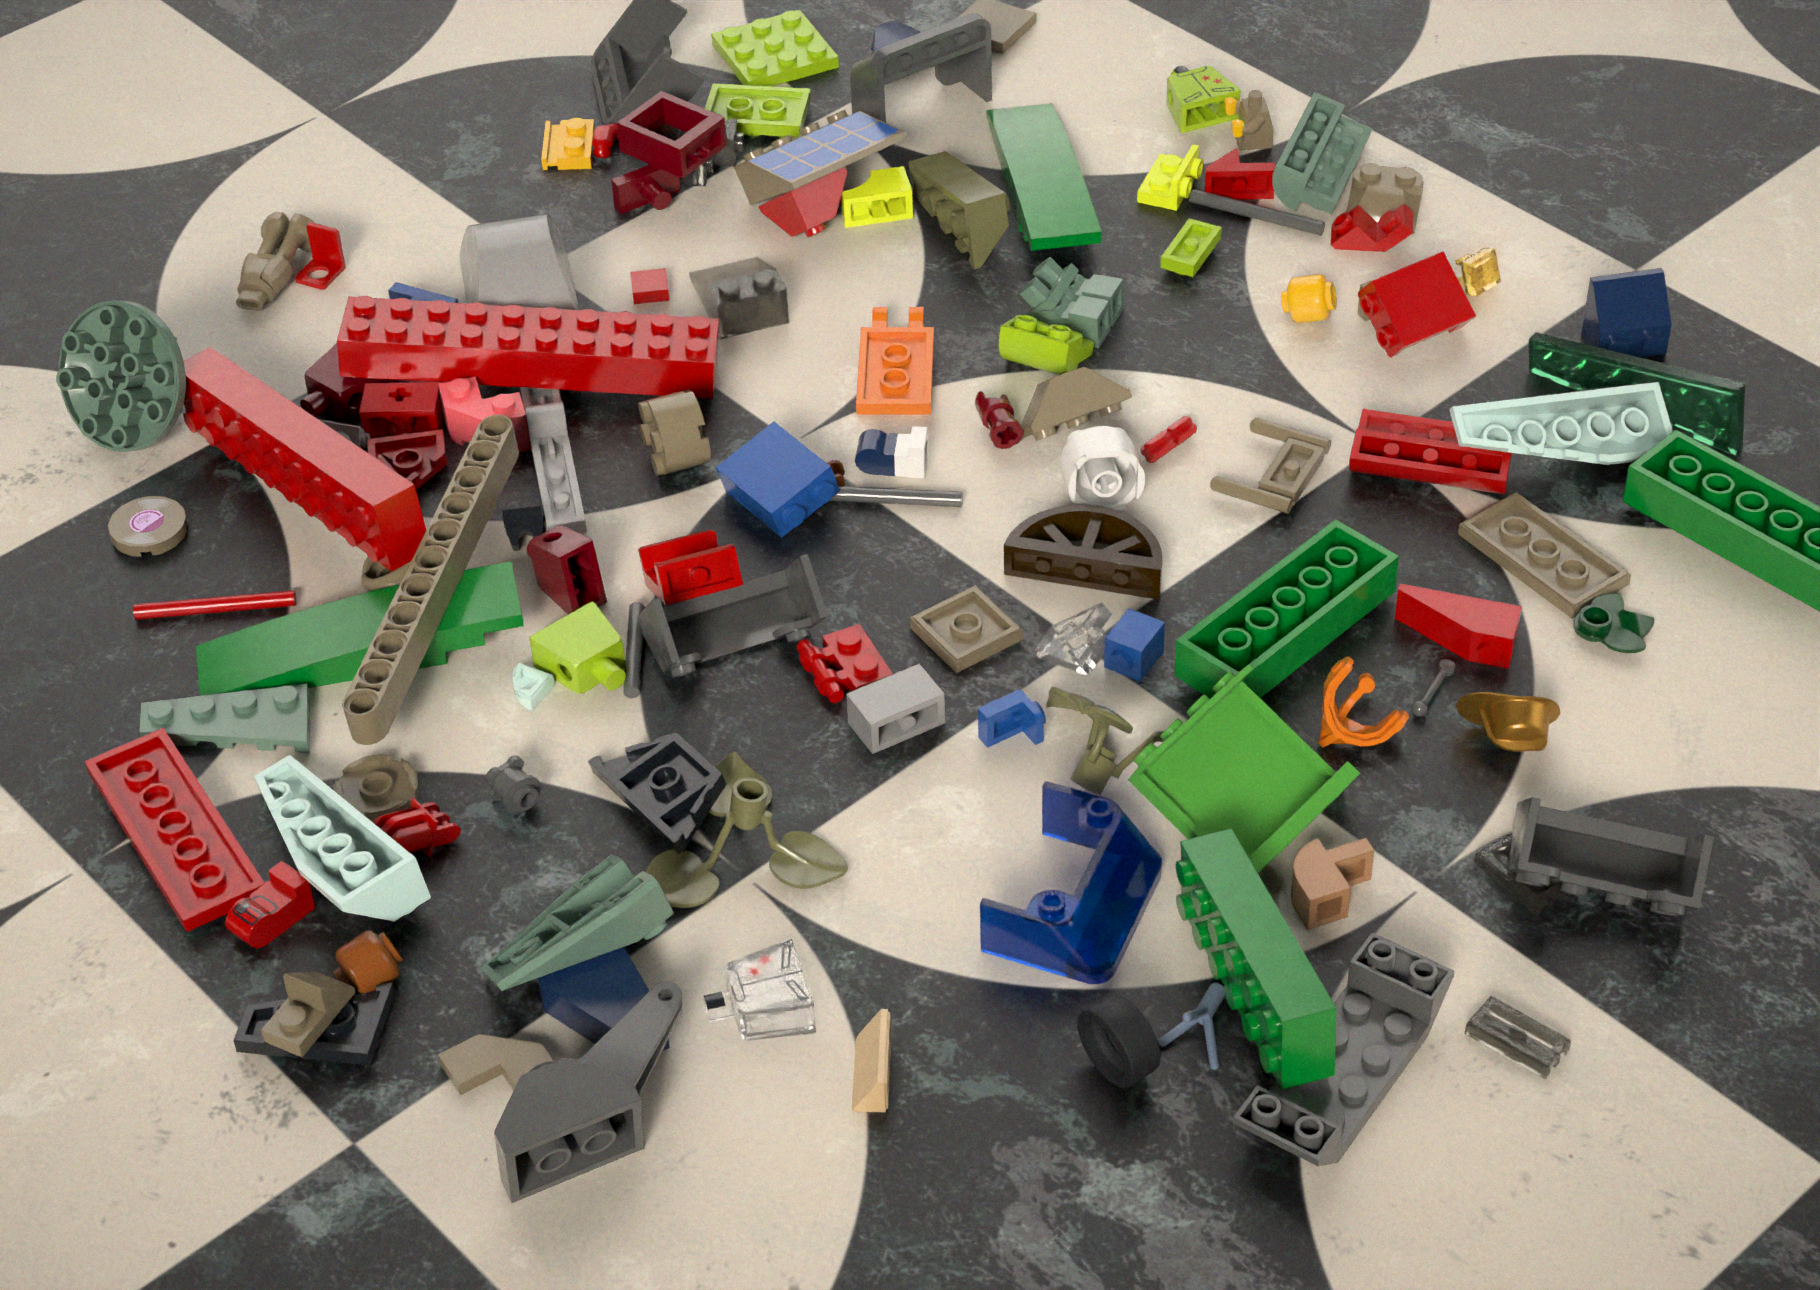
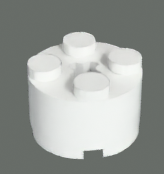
(1102, 468)

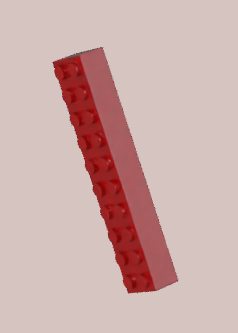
(528, 346)
(303, 459)

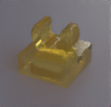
(1479, 271)

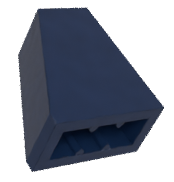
(593, 993)

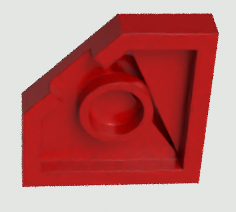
(411, 455)

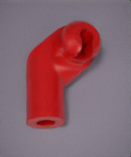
(603, 140)

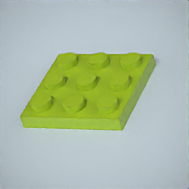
(775, 50)

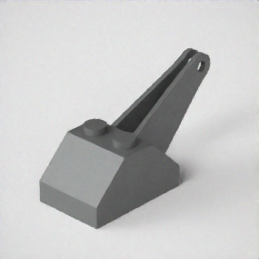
(588, 1110)

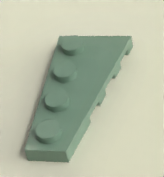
(246, 717)

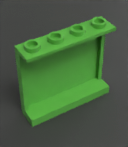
(1238, 772)

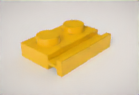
(568, 144)

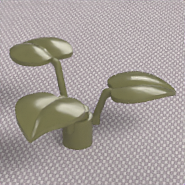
(1097, 762)
(799, 859)

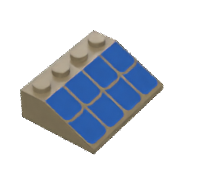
(813, 154)

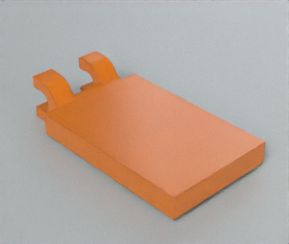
(895, 366)

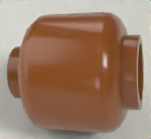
(367, 961)

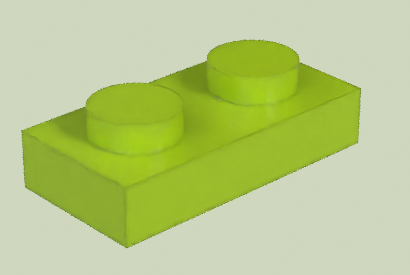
(1191, 247)

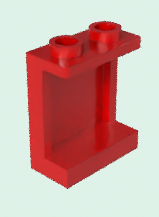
(1415, 304)
(689, 567)

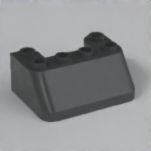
(955, 48)
(1608, 859)

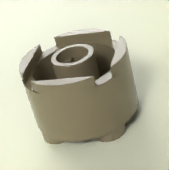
(674, 431)

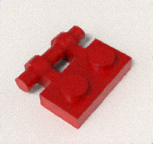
(852, 656)

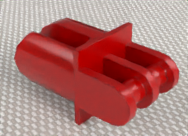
(419, 827)

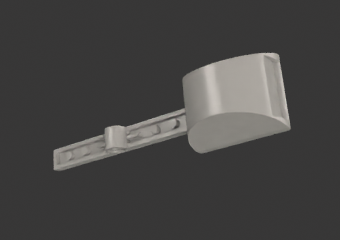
(529, 267)

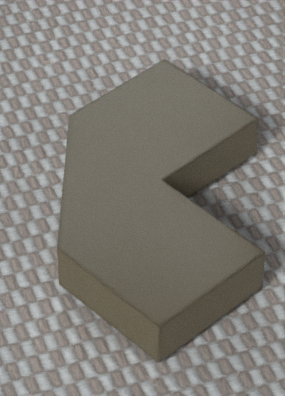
(489, 1057)

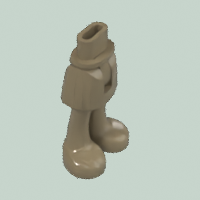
(264, 273)

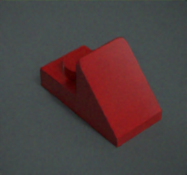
(1239, 180)

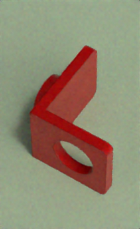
(326, 256)

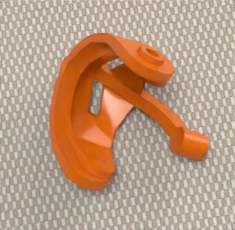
(1341, 730)

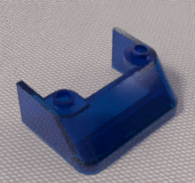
(1086, 930)

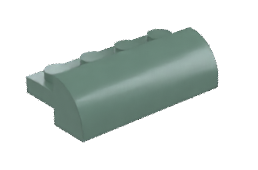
(1319, 156)

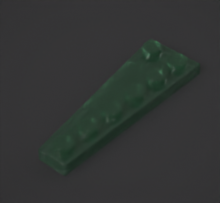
(1694, 400)

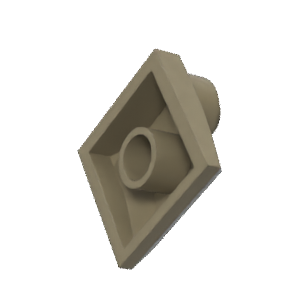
(1385, 189)

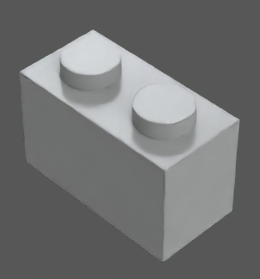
(896, 708)

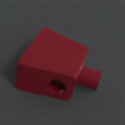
(331, 392)
(565, 559)

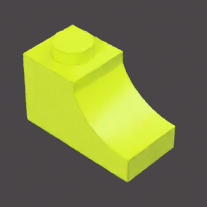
(878, 200)

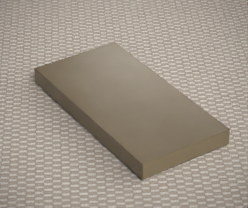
(1543, 554)

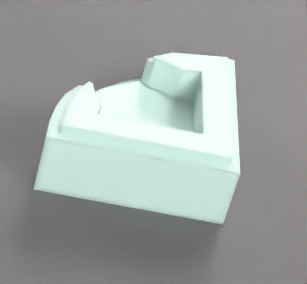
(531, 685)

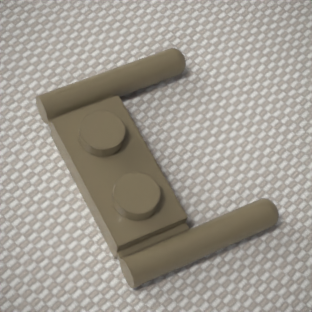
(1287, 473)

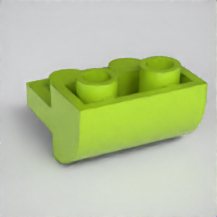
(1043, 346)

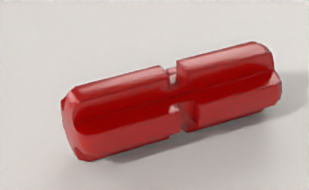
(1168, 439)

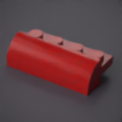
(1425, 453)

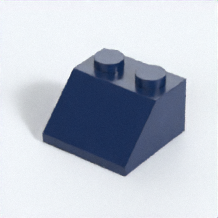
(1628, 313)

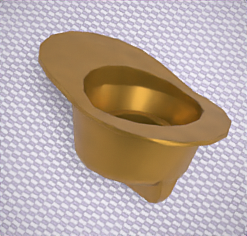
(1511, 720)

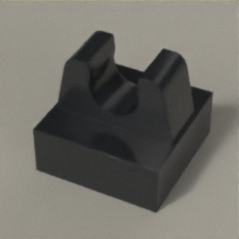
(523, 522)

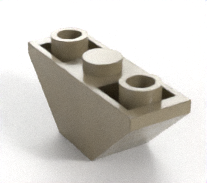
(1070, 400)

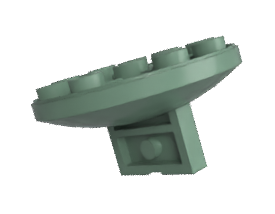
(122, 375)

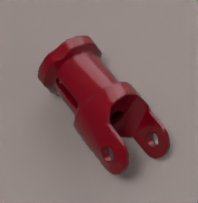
(998, 416)

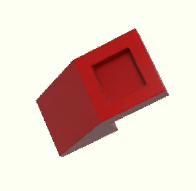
(1362, 233)

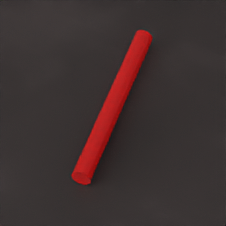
(214, 605)

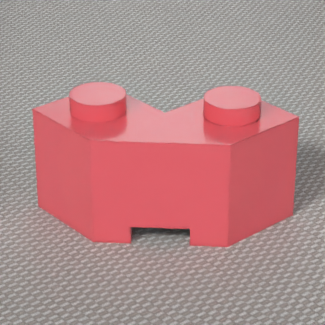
(466, 409)

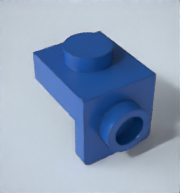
(1011, 716)

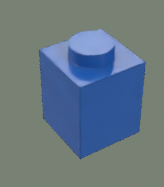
(1134, 644)

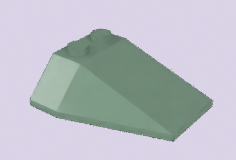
(589, 919)

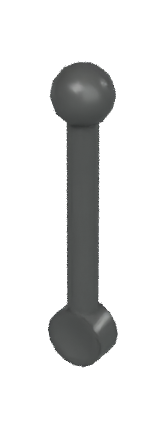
(1445, 668)

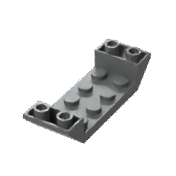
(1379, 1029)

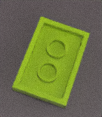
(761, 108)

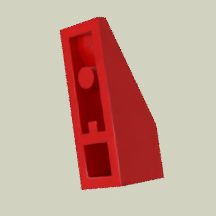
(1465, 625)

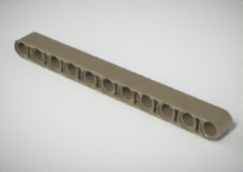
(430, 581)

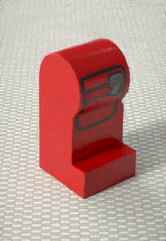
(271, 907)

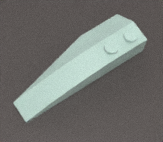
(1577, 426)
(339, 846)

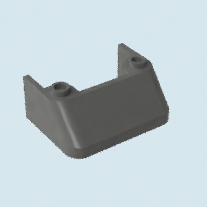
(637, 60)
(734, 618)

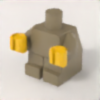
(1254, 124)

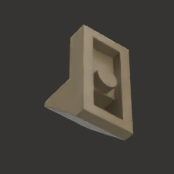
(307, 1011)

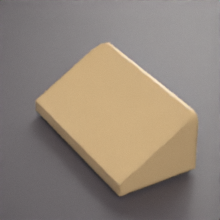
(873, 1065)

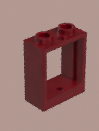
(702, 127)

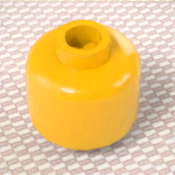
(1309, 298)

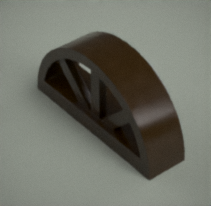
(1043, 551)

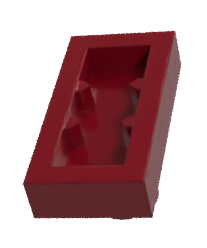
(644, 187)

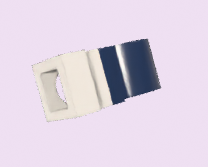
(893, 453)

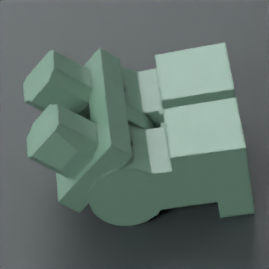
(1074, 301)

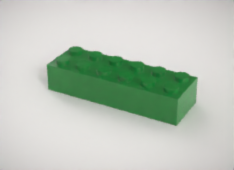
(1730, 513)
(1289, 612)
(1257, 960)

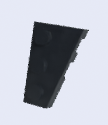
(347, 1039)

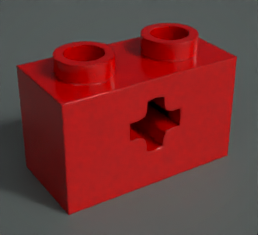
(400, 408)

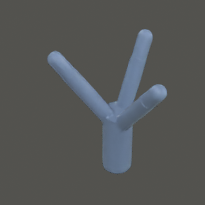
(1203, 1015)

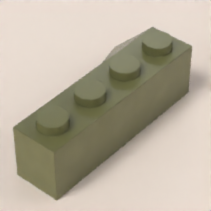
(962, 202)

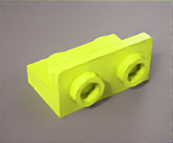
(1171, 179)

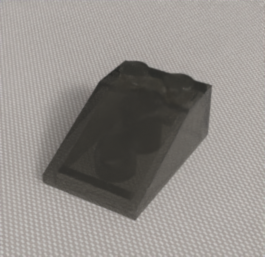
(742, 296)

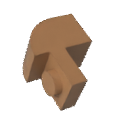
(1324, 880)

